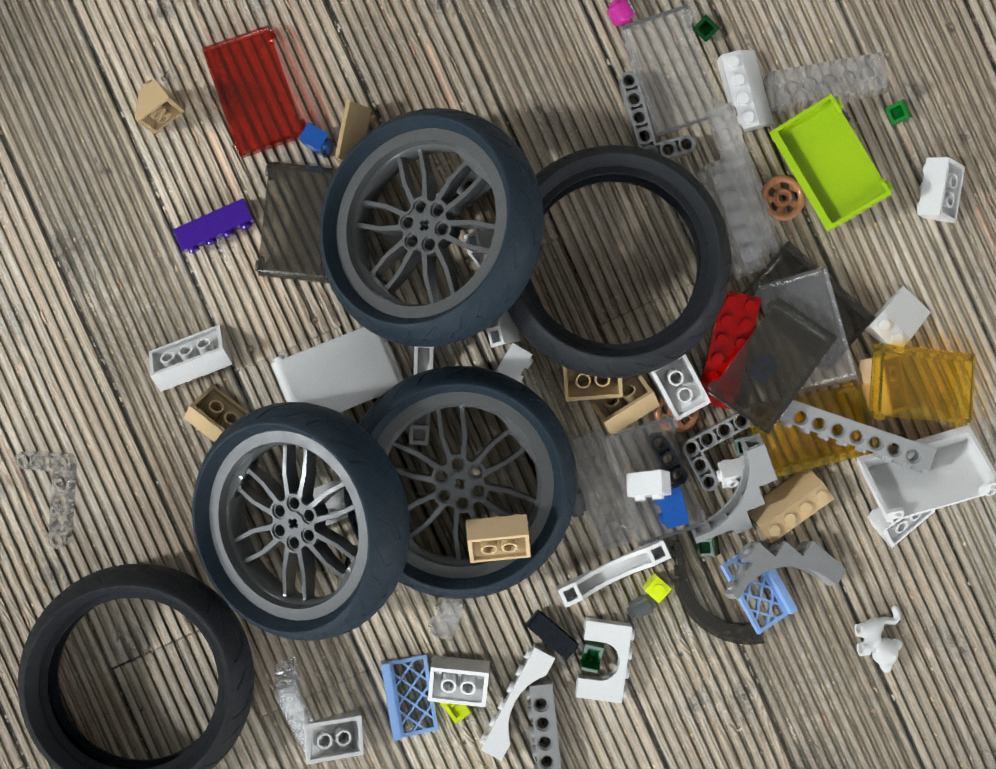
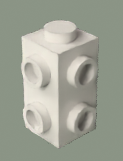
(730, 472)

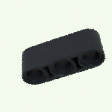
(664, 449)
(552, 634)

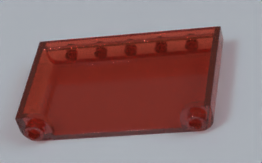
(254, 91)

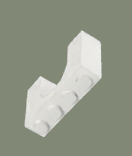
(610, 686)

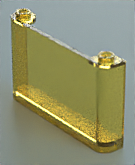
(921, 384)
(798, 451)

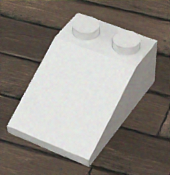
(898, 319)
(680, 388)
(333, 738)

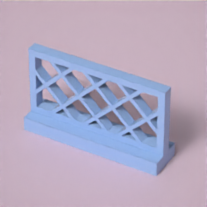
(777, 593)
(392, 697)

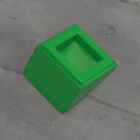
(898, 112)

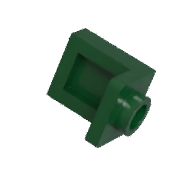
(591, 656)

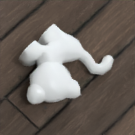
(883, 650)

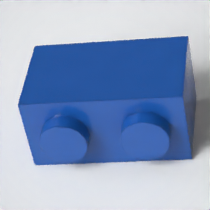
(317, 140)
(673, 508)

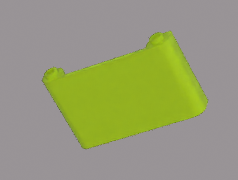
(830, 163)

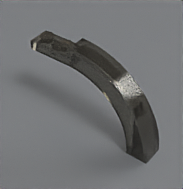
(723, 629)

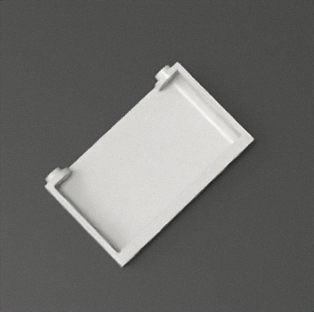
(339, 371)
(956, 475)

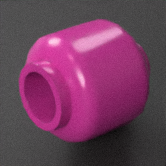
(620, 12)

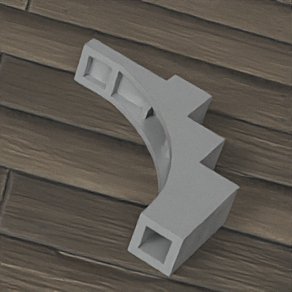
(747, 496)
(806, 557)

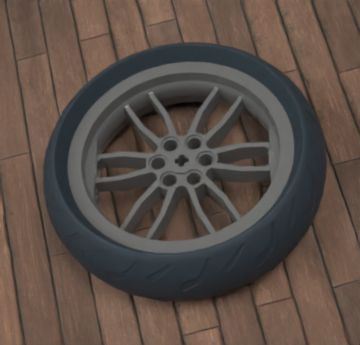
(355, 195)
(535, 430)
(300, 521)

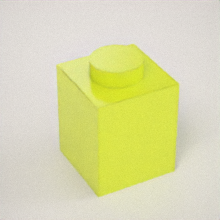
(656, 588)

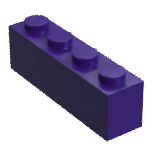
(214, 225)

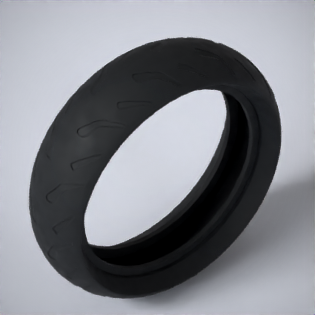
(713, 257)
(40, 661)

